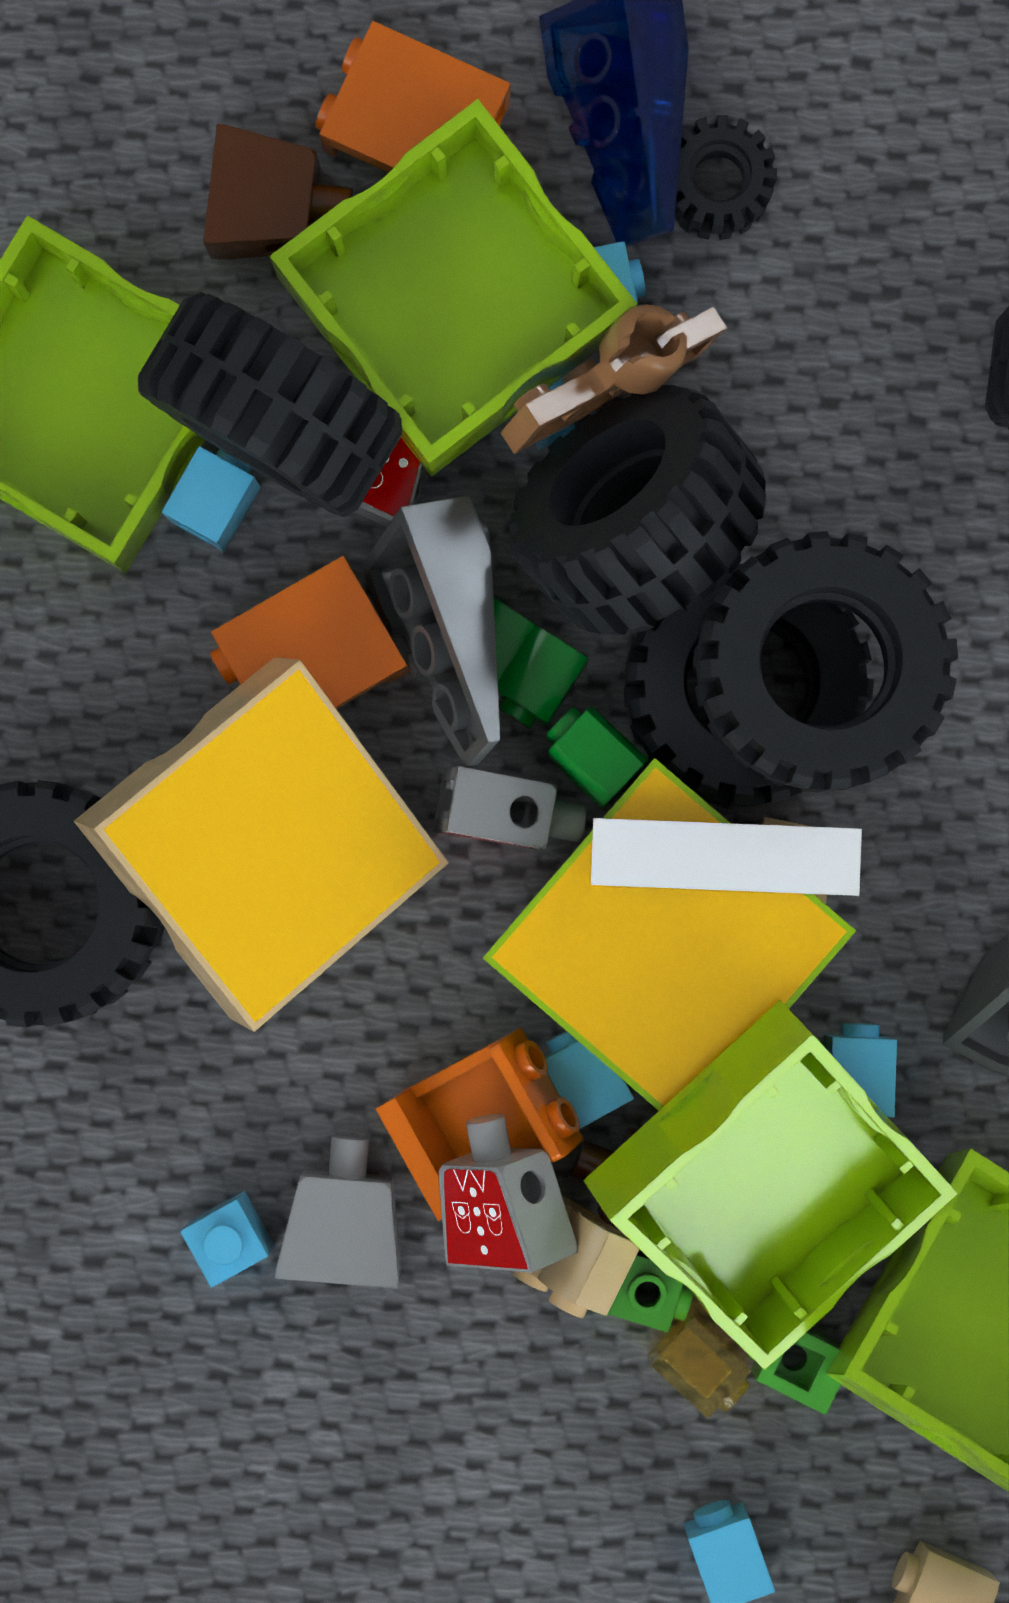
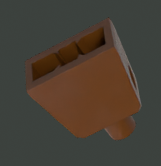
(262, 194)

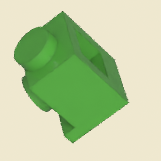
(672, 1301)
(808, 1380)

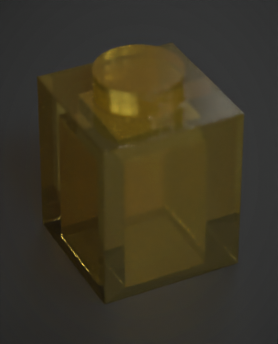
(701, 1365)

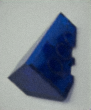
(625, 89)

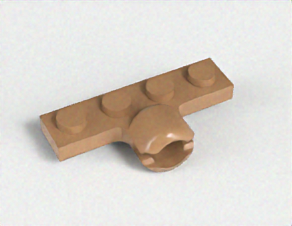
(635, 358)

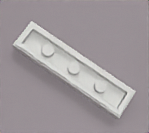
(726, 856)

